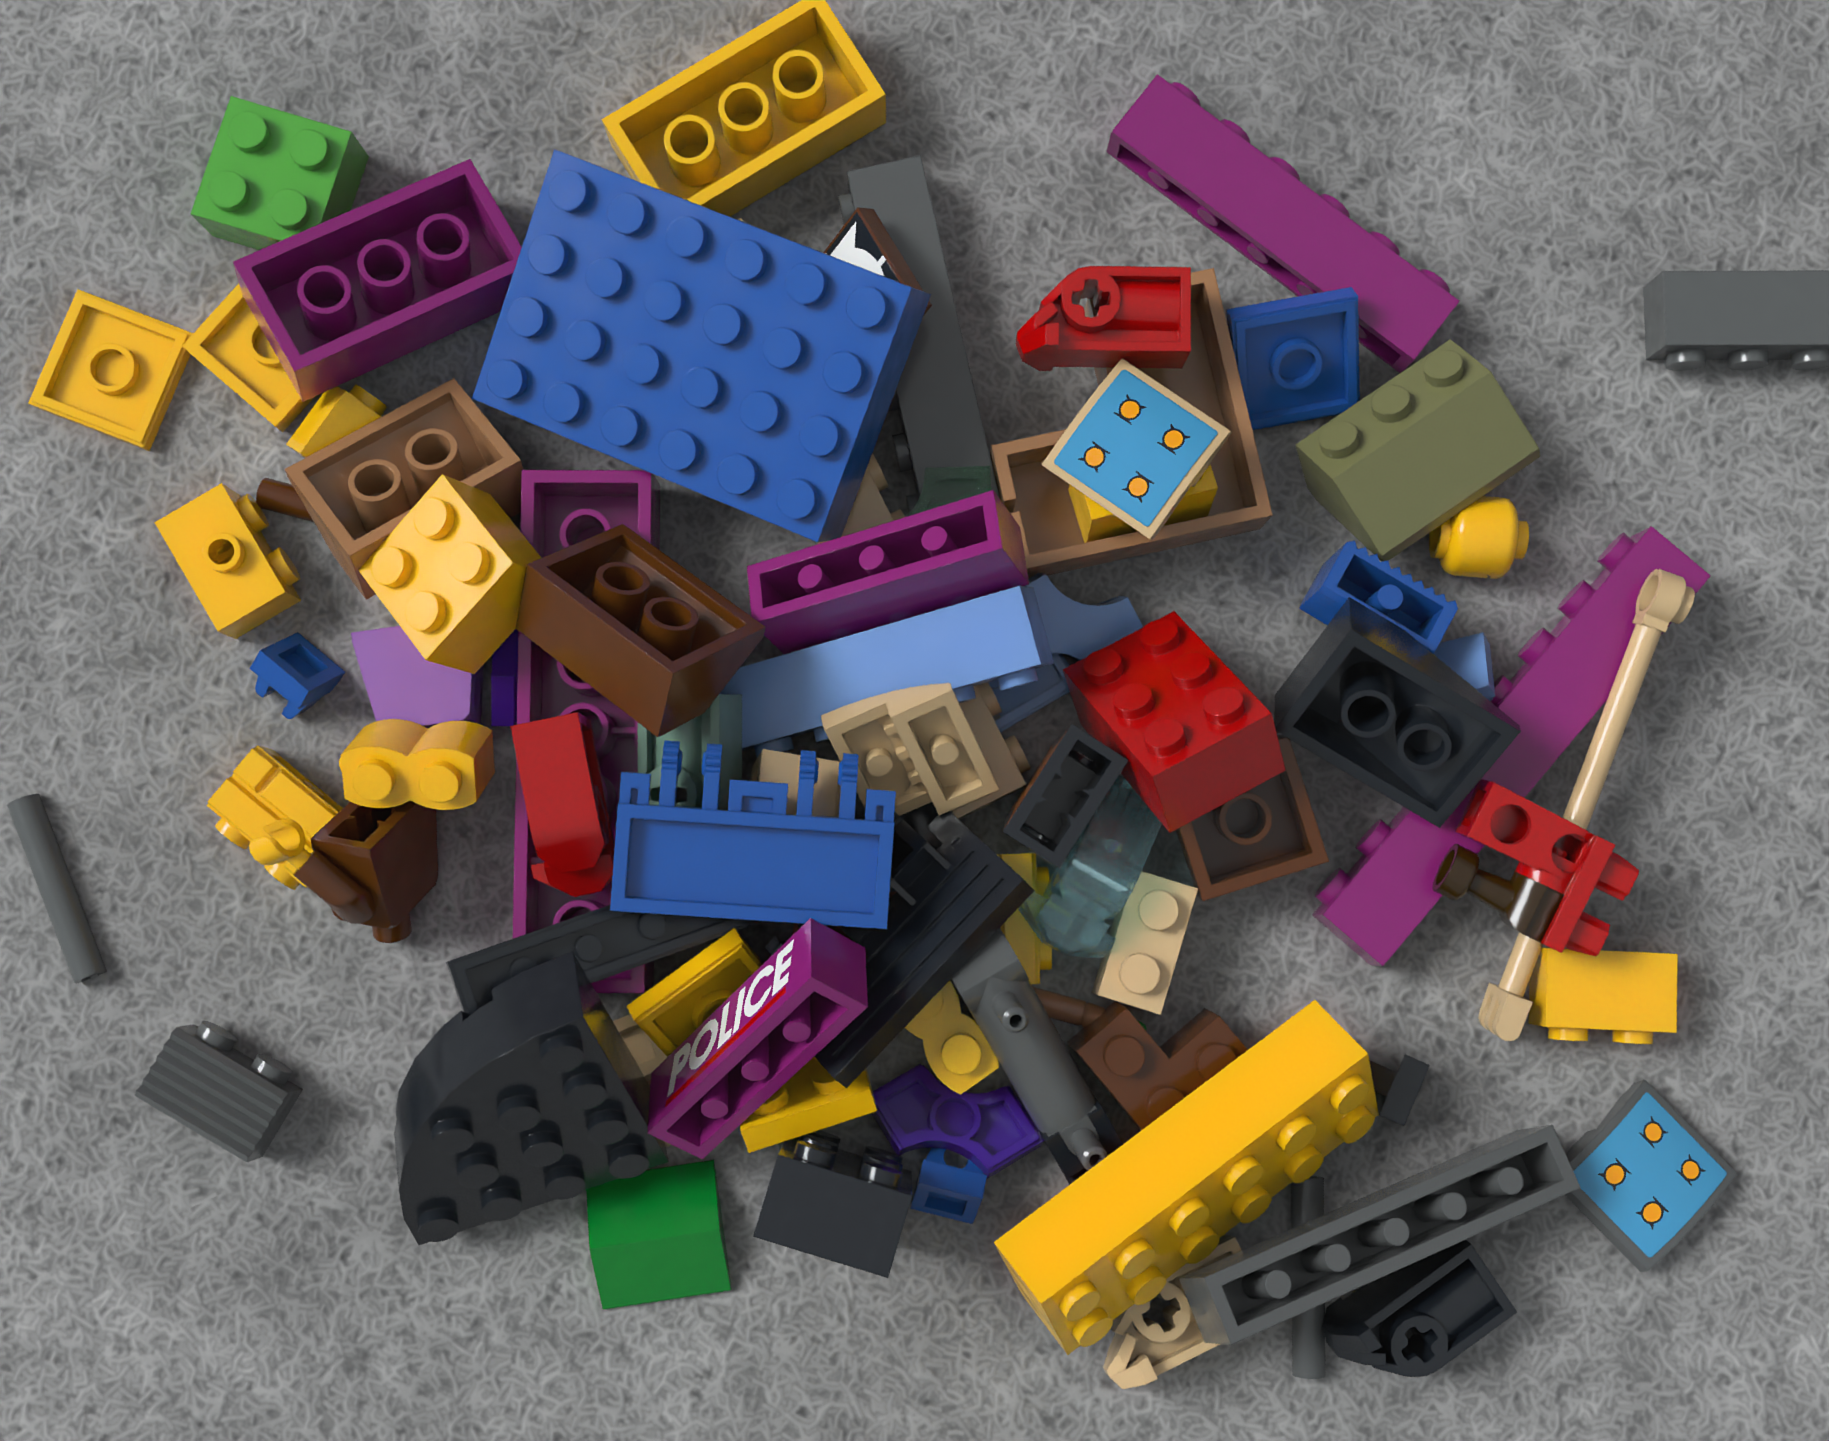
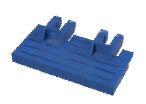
(753, 855)

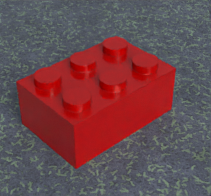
(1177, 719)

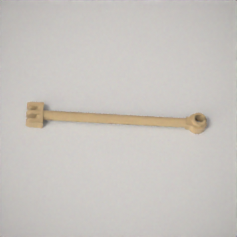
(1660, 601)

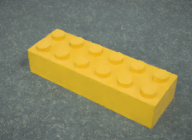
(1191, 1177)

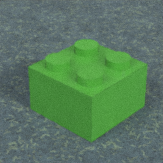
(276, 175)

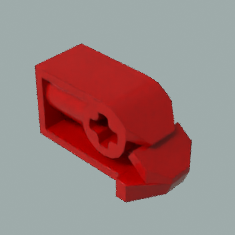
(1139, 319)
(565, 803)

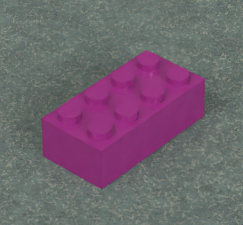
(381, 279)

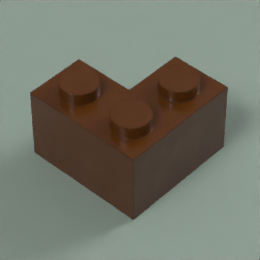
(1150, 1077)

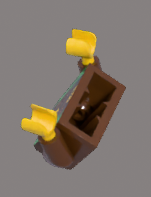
(363, 863)

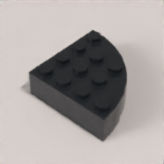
(520, 1106)

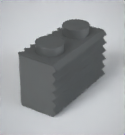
(220, 1089)

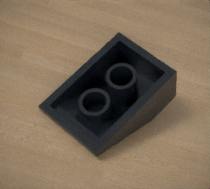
(1391, 714)

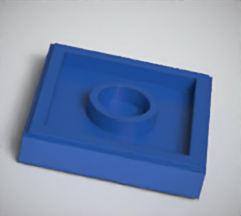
(1297, 356)

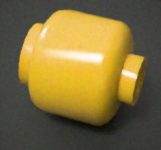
(1481, 539)

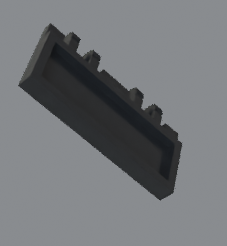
(936, 922)

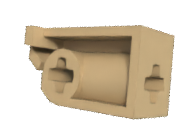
(1145, 1348)

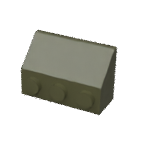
(1416, 451)

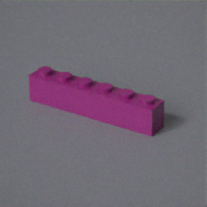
(1277, 219)

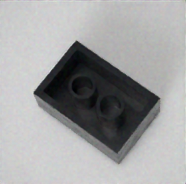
(837, 1202)

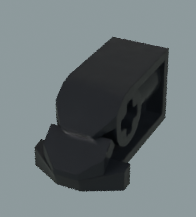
(1442, 1299)

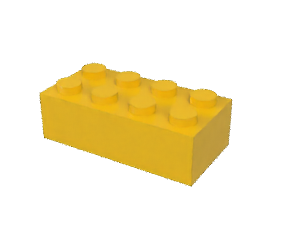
(751, 112)

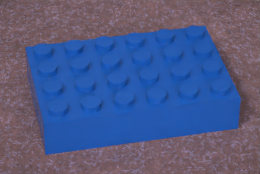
(699, 347)

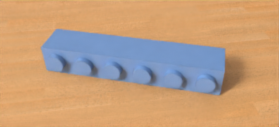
(957, 645)

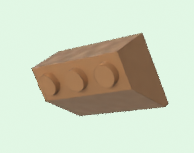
(380, 472)

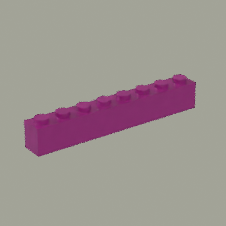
(1551, 699)

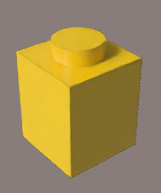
(334, 417)

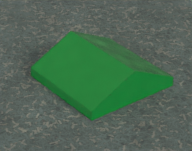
(658, 1236)

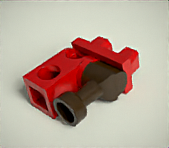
(1553, 875)

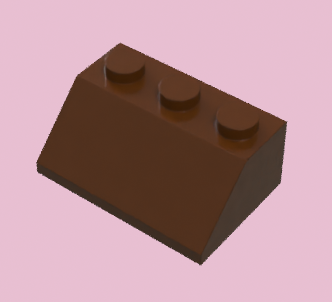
(636, 627)

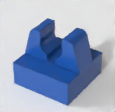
(296, 673)
(948, 1189)

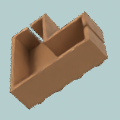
(1206, 381)

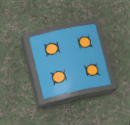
(1646, 1176)

